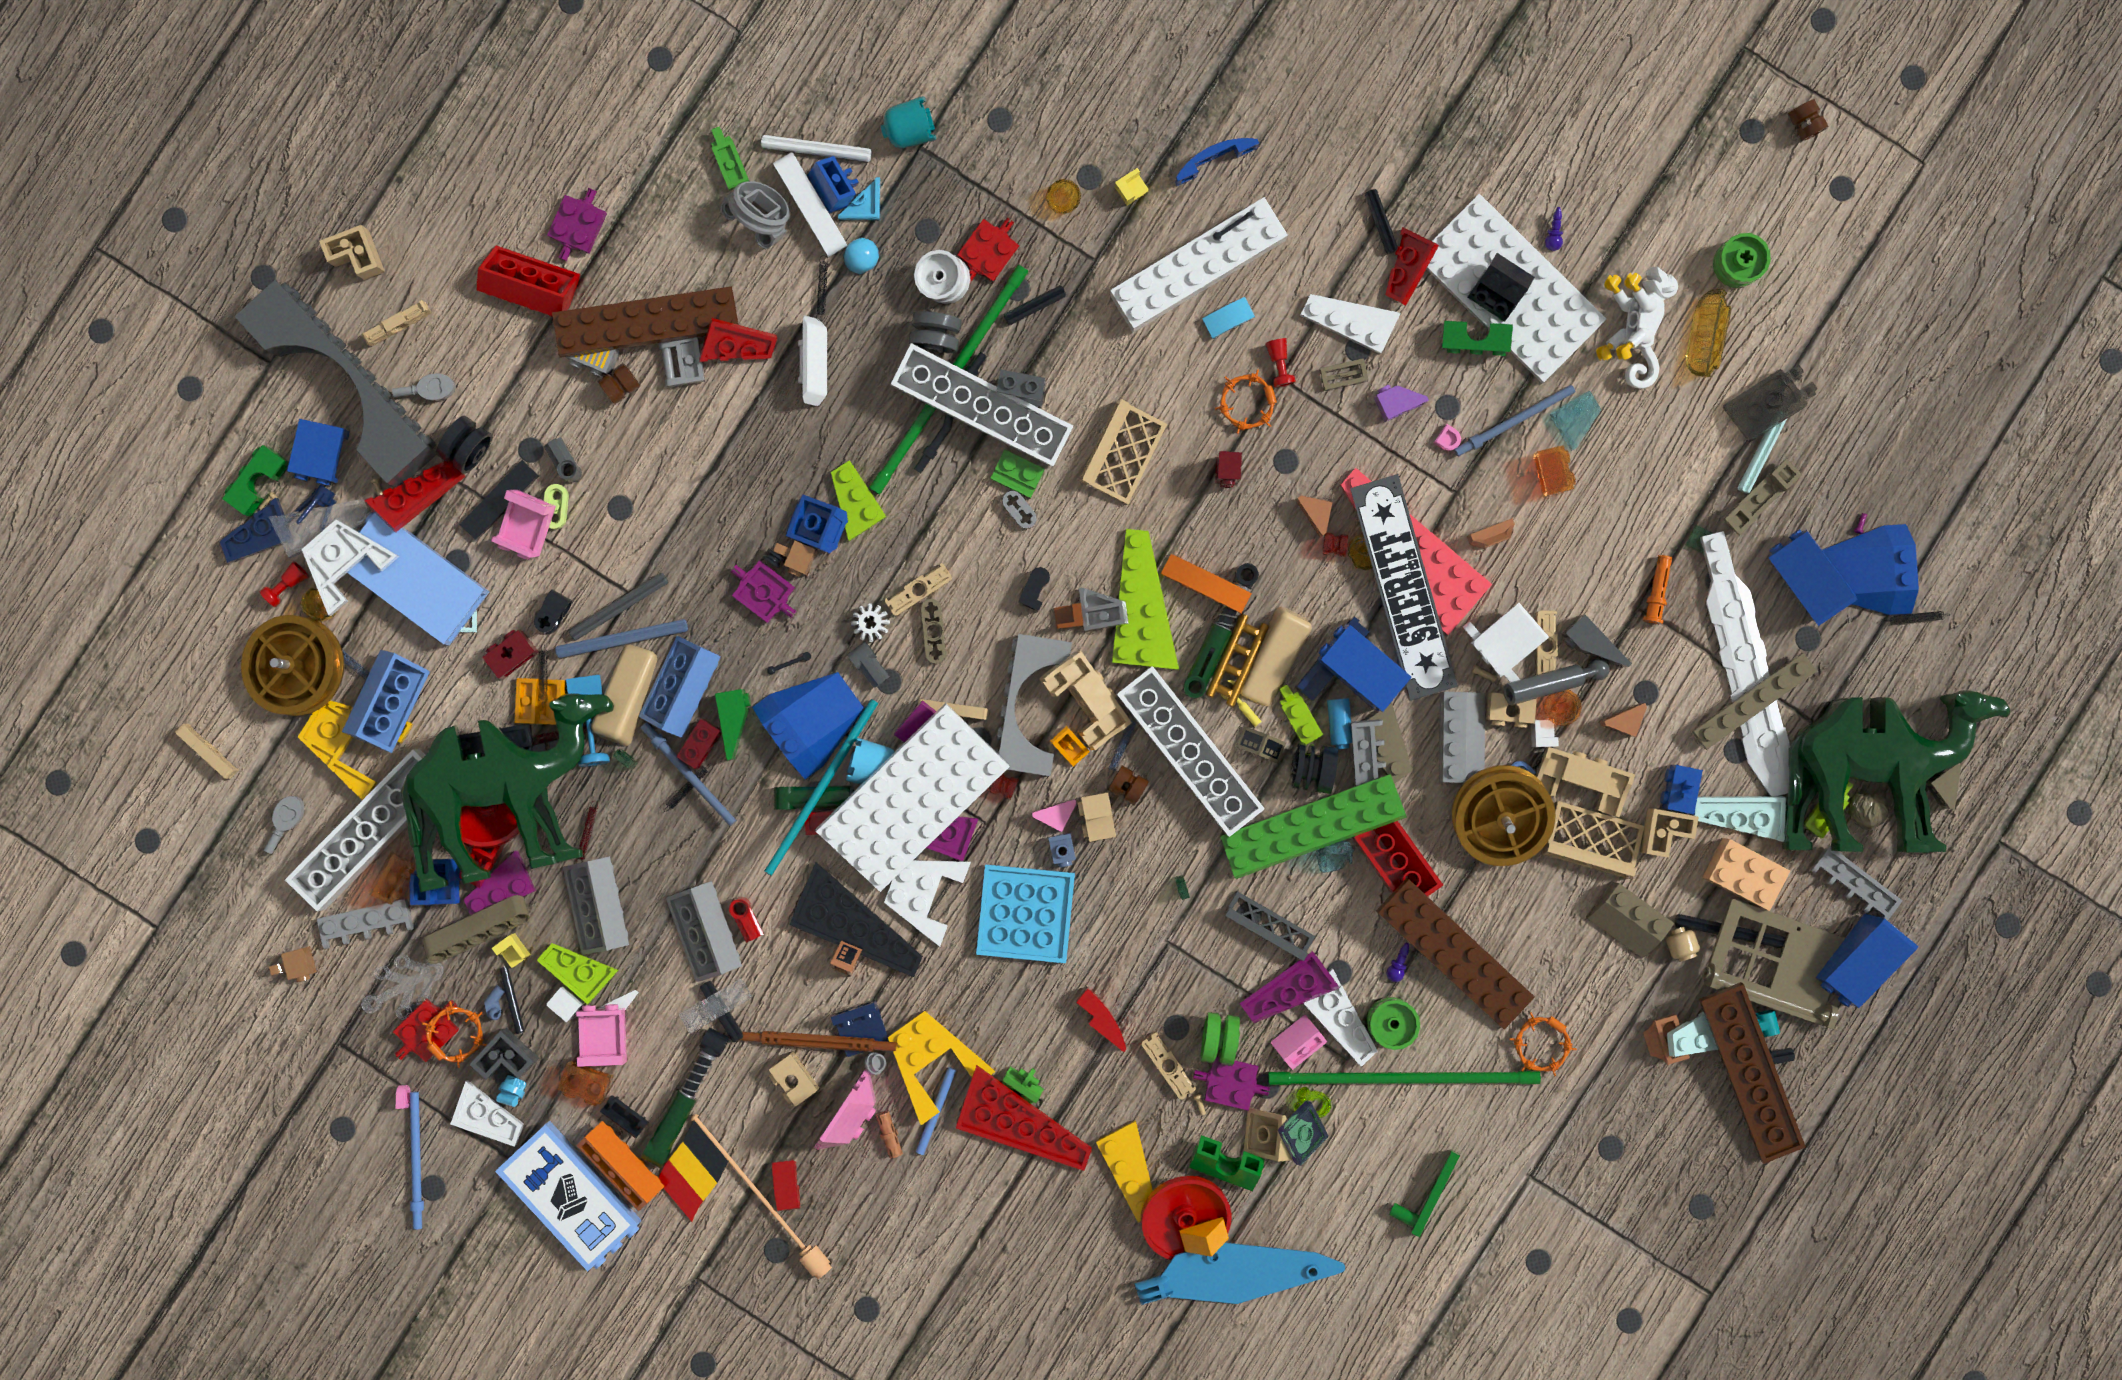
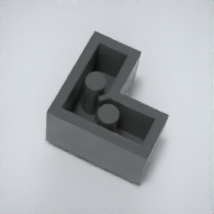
(507, 1051)

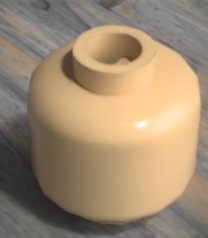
(1682, 944)

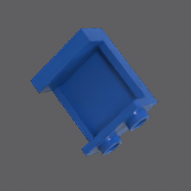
(316, 451)

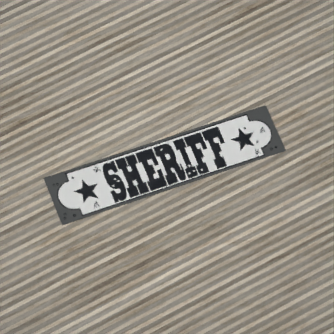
(1404, 586)

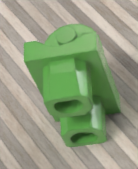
(1024, 1083)

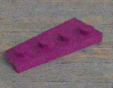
(1289, 989)

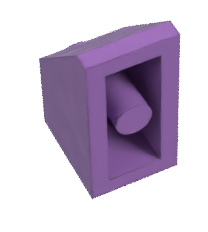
(1397, 401)

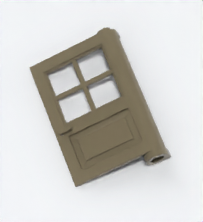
(1794, 982)

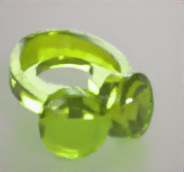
(1305, 1094)

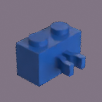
(832, 184)
(1681, 789)

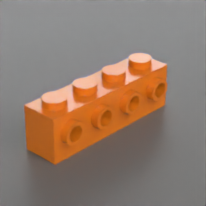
(620, 1165)

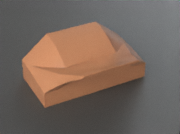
(1492, 535)
(1657, 1039)

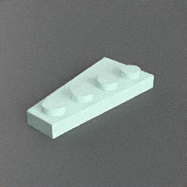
(1748, 814)

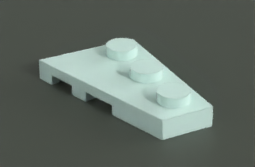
(1691, 1037)

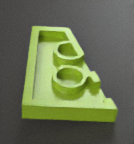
(856, 500)
(576, 971)

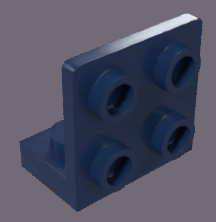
(861, 1022)

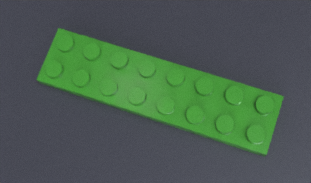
(1313, 826)

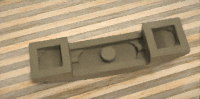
(1762, 496)

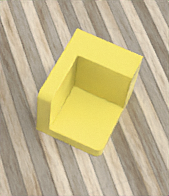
(1131, 187)
(512, 950)

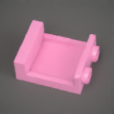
(524, 524)
(601, 1036)

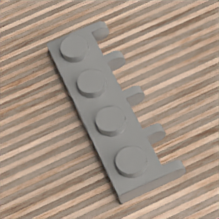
(1365, 750)
(1857, 883)
(364, 921)

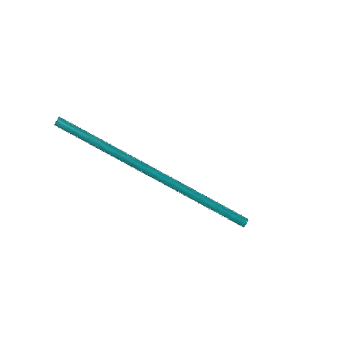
(822, 785)

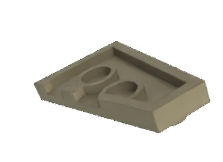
(1394, 750)

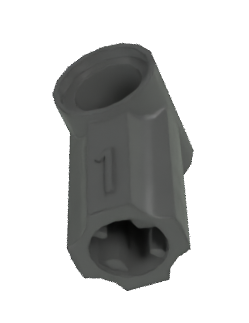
(563, 459)
(866, 661)

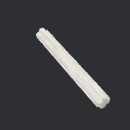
(816, 148)

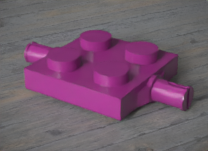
(577, 224)
(763, 591)
(1231, 1084)

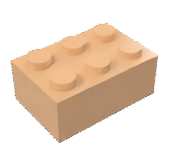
(1746, 874)

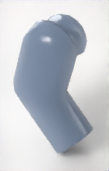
(492, 1004)

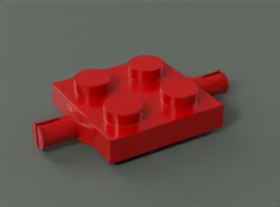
(988, 250)
(414, 1033)

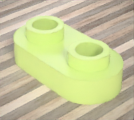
(561, 504)

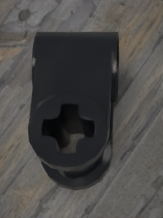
(553, 609)

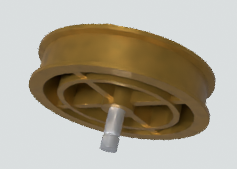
(292, 665)
(1503, 815)

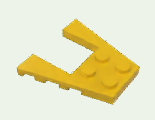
(328, 742)
(920, 1044)

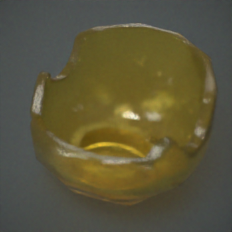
(1063, 196)
(1359, 553)
(313, 606)

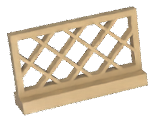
(1104, 445)
(1589, 859)

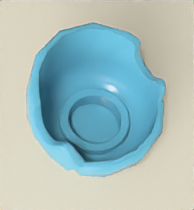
(861, 255)

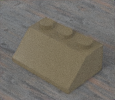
(1630, 920)

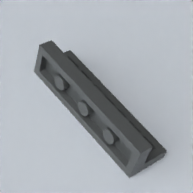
(1265, 933)

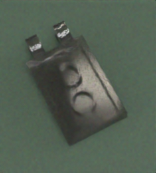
(1769, 402)

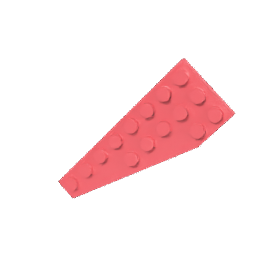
(1451, 579)

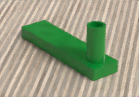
(1419, 1221)

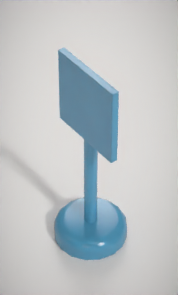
(588, 685)

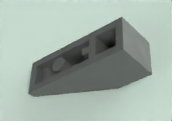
(1589, 639)

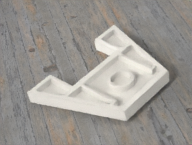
(337, 552)
(914, 891)

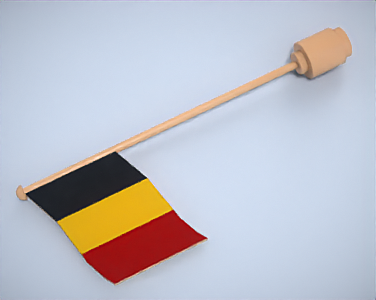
(696, 1171)

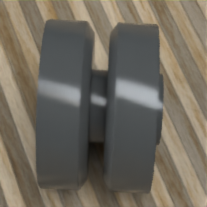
(935, 332)

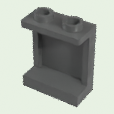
(1023, 386)

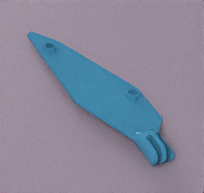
(1236, 1274)

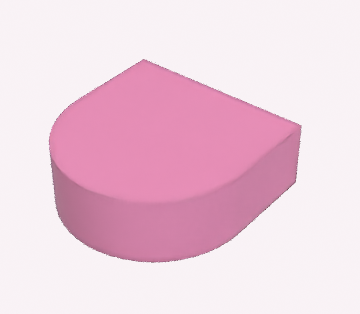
(1448, 438)
(403, 1097)

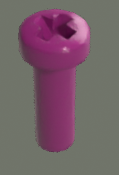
(1861, 523)

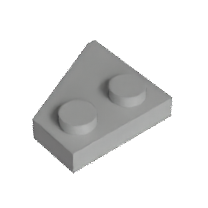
(1101, 610)

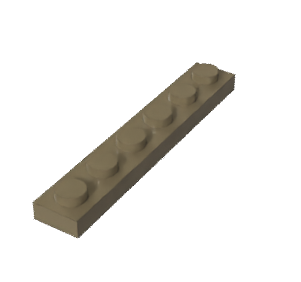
(1754, 701)

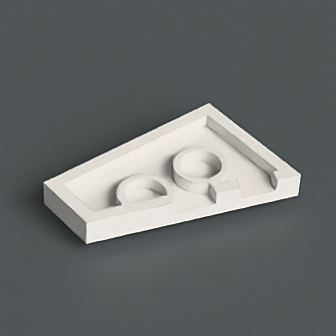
(485, 1116)

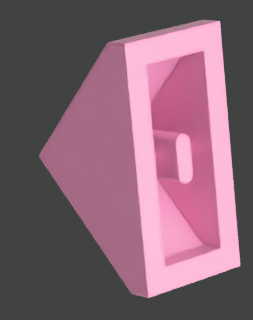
(1056, 815)

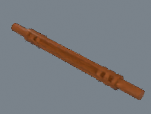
(819, 1041)

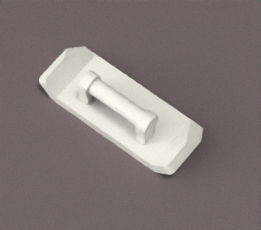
(813, 361)

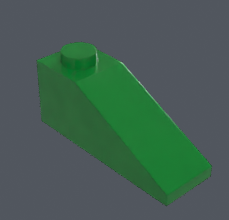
(732, 714)

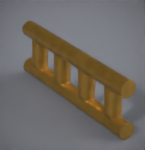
(1224, 666)

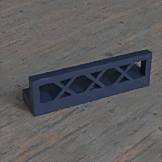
(1319, 675)

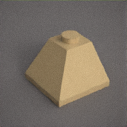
(1262, 1135)

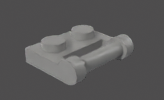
(688, 357)

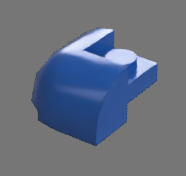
(446, 895)

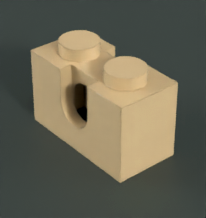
(1497, 707)
(793, 1066)

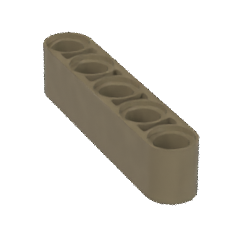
(475, 929)

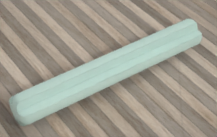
(1760, 458)

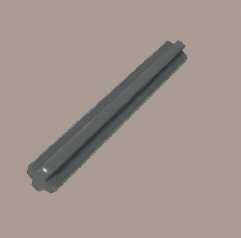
(618, 606)

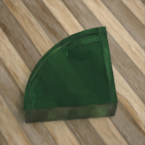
(1182, 888)

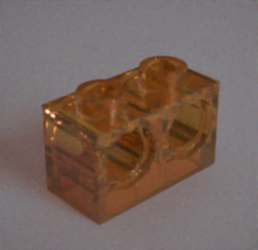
(586, 1077)

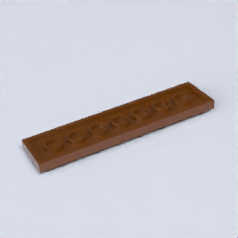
(641, 321)
(1455, 953)
(1752, 1072)

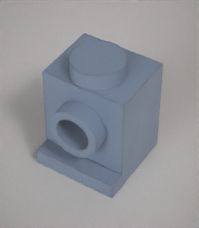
(1058, 841)

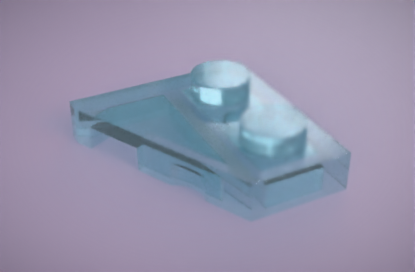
(1576, 418)

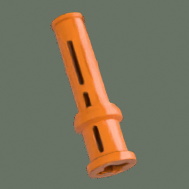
(1657, 599)

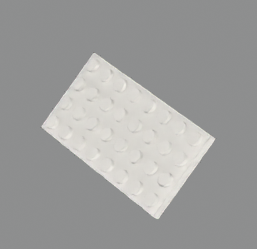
(1551, 315)
(912, 797)

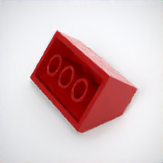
(526, 281)
(1397, 858)

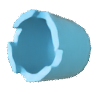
(866, 760)

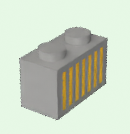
(598, 362)

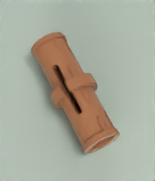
(889, 1134)

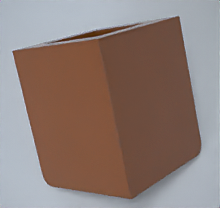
(1068, 616)

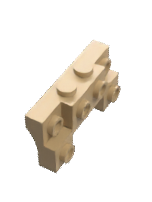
(1091, 694)
(1593, 775)

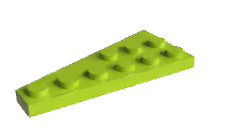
(1148, 635)

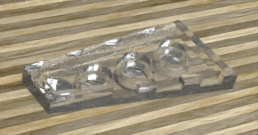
(296, 536)

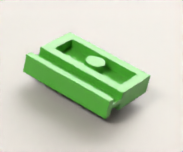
(1017, 473)

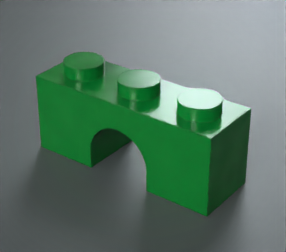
(1457, 338)
(242, 492)
(1240, 1171)

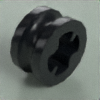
(773, 558)

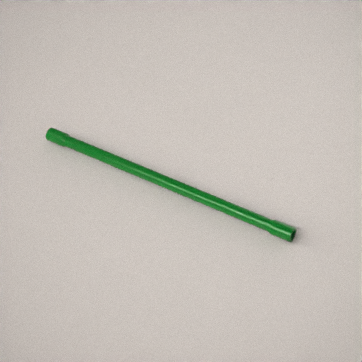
(1012, 284)
(1519, 1077)

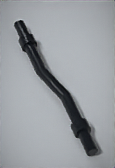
(930, 451)

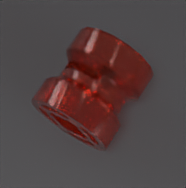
(1335, 544)
(1008, 789)

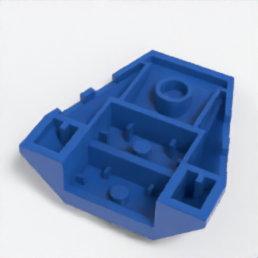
(1879, 568)
(810, 720)

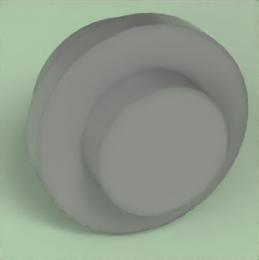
(875, 1063)

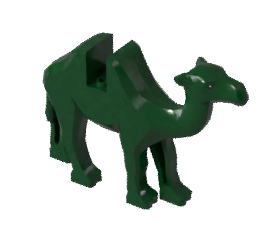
(1888, 753)
(506, 774)

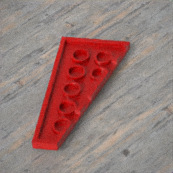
(1007, 1118)

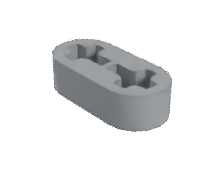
(1023, 507)

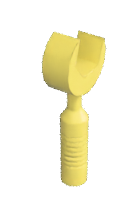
(1245, 709)

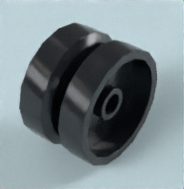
(464, 444)

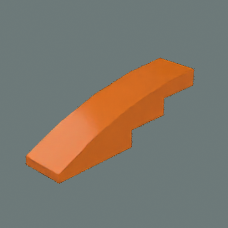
(1206, 583)

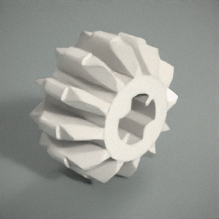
(863, 626)

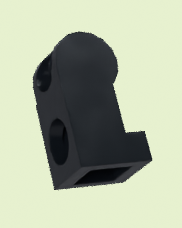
(1037, 581)

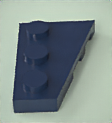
(254, 535)

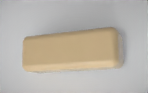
(1276, 655)
(627, 692)

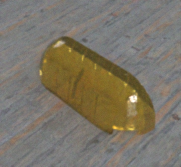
(1708, 333)

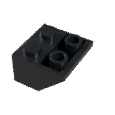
(1501, 287)

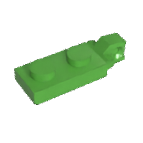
(728, 159)

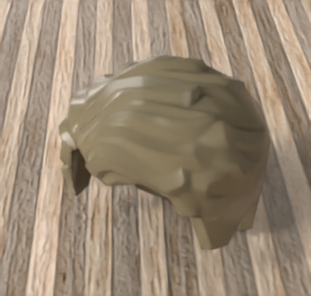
(1869, 810)

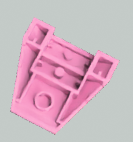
(851, 1115)

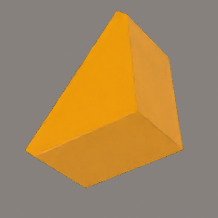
(1069, 746)
(1205, 1237)

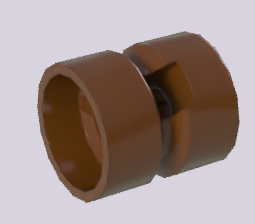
(1807, 112)
(619, 383)
(1135, 789)

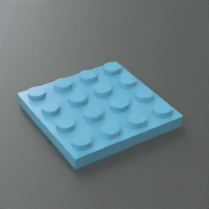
(1025, 913)

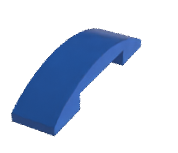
(1240, 146)

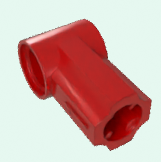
(746, 921)

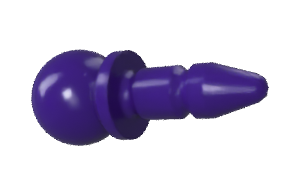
(1554, 240)
(1396, 971)

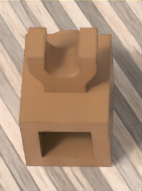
(798, 557)
(296, 964)

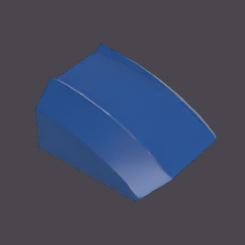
(817, 524)

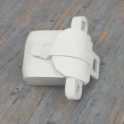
(1507, 640)

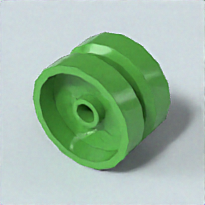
(1741, 260)
(1400, 1034)
(1222, 1039)

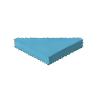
(865, 205)

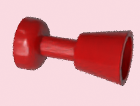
(1278, 353)
(291, 577)

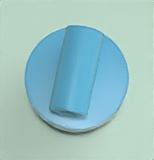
(511, 1091)

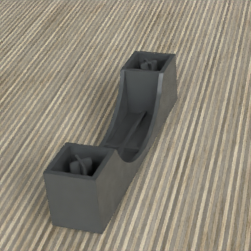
(389, 437)

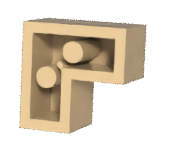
(355, 247)
(1098, 816)
(1661, 827)

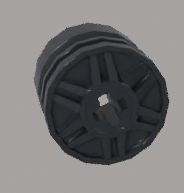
(1314, 768)

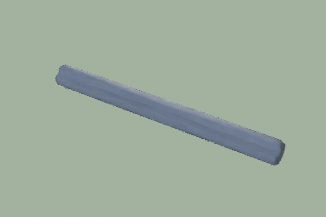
(621, 638)

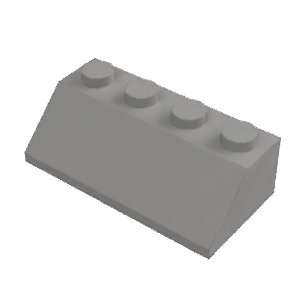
(1461, 735)
(596, 906)
(704, 931)

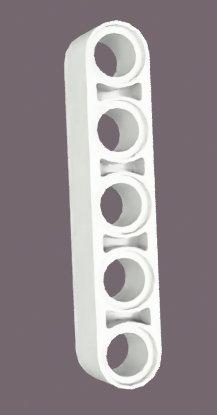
(810, 204)

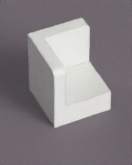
(1543, 734)
(565, 1003)

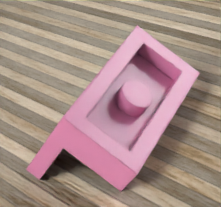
(1298, 1042)

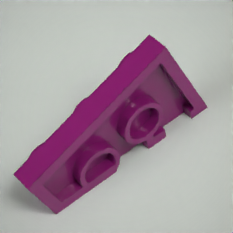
(505, 881)

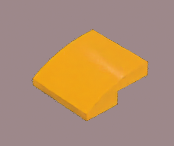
(527, 704)

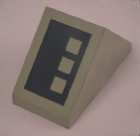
(1261, 744)
(1945, 786)

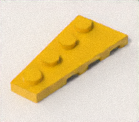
(1128, 1165)

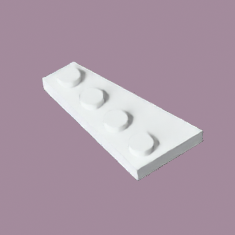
(1356, 322)
(1342, 1022)

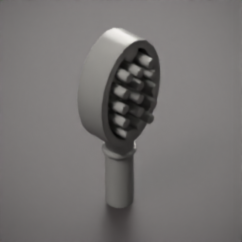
(431, 387)
(285, 817)

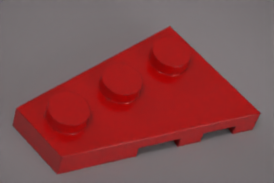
(1411, 263)
(731, 341)

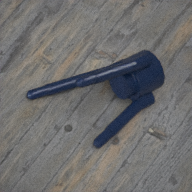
(319, 496)

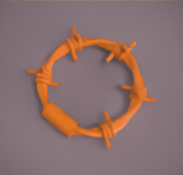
(1270, 395)
(1557, 1025)
(436, 1051)

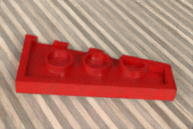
(408, 500)

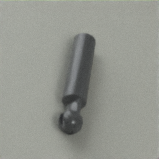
(1554, 681)

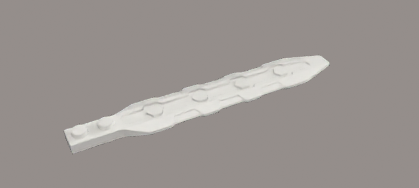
(1745, 665)

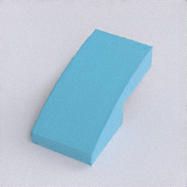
(1228, 317)

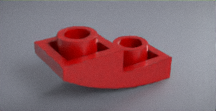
(785, 1185)

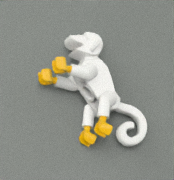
(1643, 320)

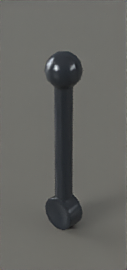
(1217, 235)
(806, 656)

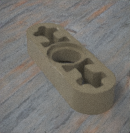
(941, 647)

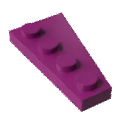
(955, 838)

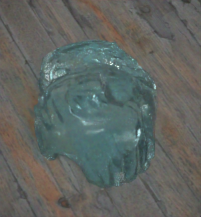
(1334, 856)

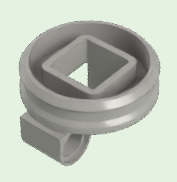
(768, 227)

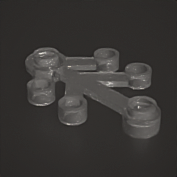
(406, 985)

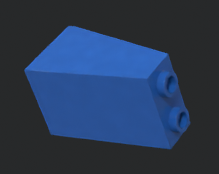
(1812, 576)
(1363, 667)
(1865, 960)

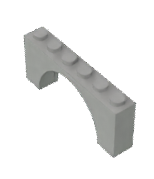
(1030, 656)

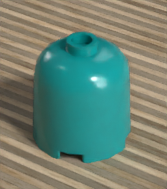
(908, 124)

